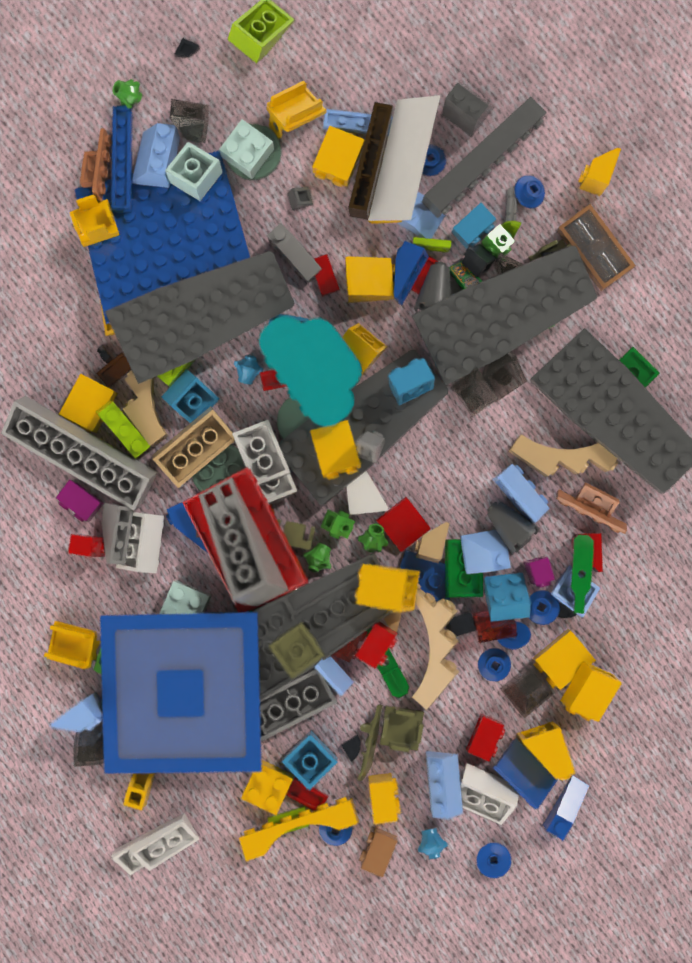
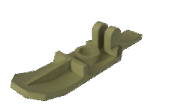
(372, 729)

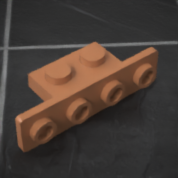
(95, 166)
(594, 504)

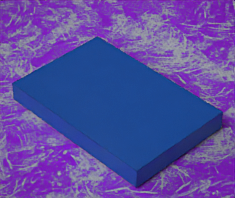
(431, 574)
(525, 773)

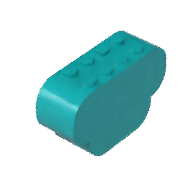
(313, 366)

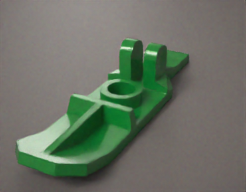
(582, 560)
(392, 675)

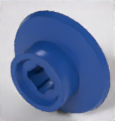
(438, 164)
(524, 193)
(551, 611)
(522, 638)
(486, 660)
(332, 838)
(494, 869)

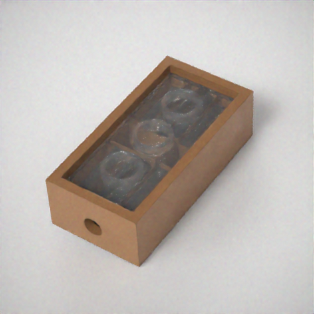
(597, 246)

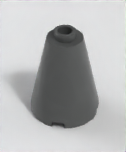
(435, 286)
(511, 526)

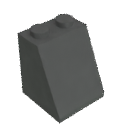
(466, 109)

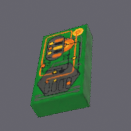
(463, 275)

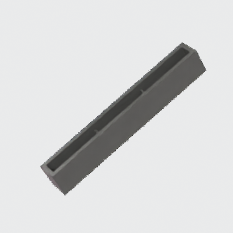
(484, 157)

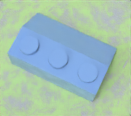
(156, 152)
(522, 493)
(83, 715)
(444, 784)

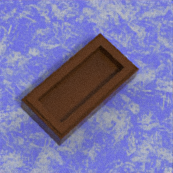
(114, 370)

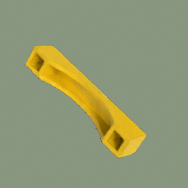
(139, 790)
(338, 816)

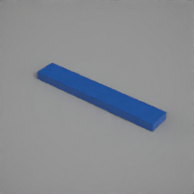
(121, 159)

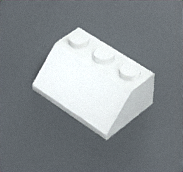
(144, 543)
(487, 794)

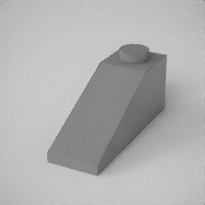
(293, 252)
(370, 446)
(116, 531)

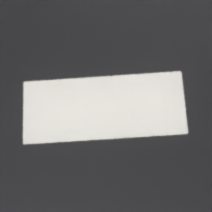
(404, 159)

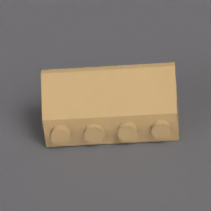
(193, 447)

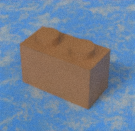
(379, 851)

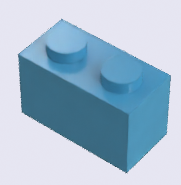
(474, 225)

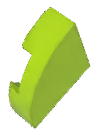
(512, 227)

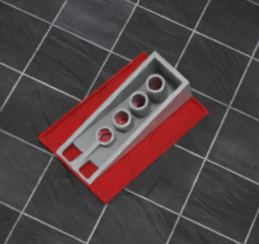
(245, 541)

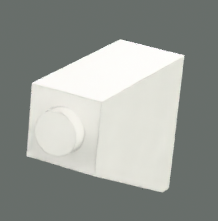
(364, 496)

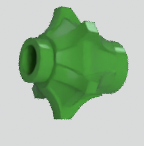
(127, 92)
(373, 538)
(318, 558)

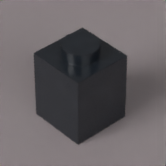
(478, 260)
(461, 624)

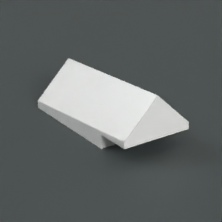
(265, 459)
(156, 845)

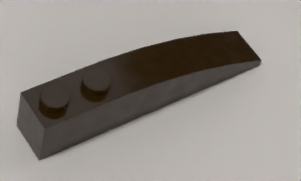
(370, 161)

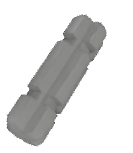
(511, 205)

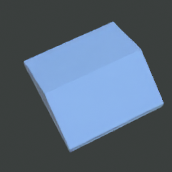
(563, 591)
(334, 675)

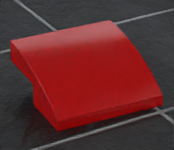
(403, 524)

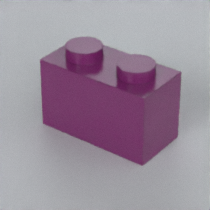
(79, 500)
(539, 571)

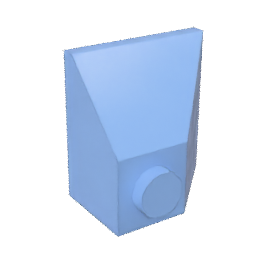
(423, 221)
(484, 552)

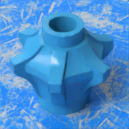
(247, 369)
(432, 843)

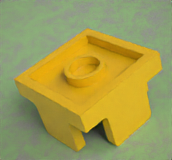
(94, 221)

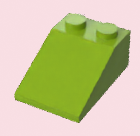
(259, 29)

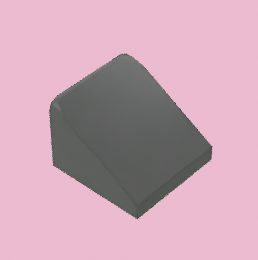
(299, 198)

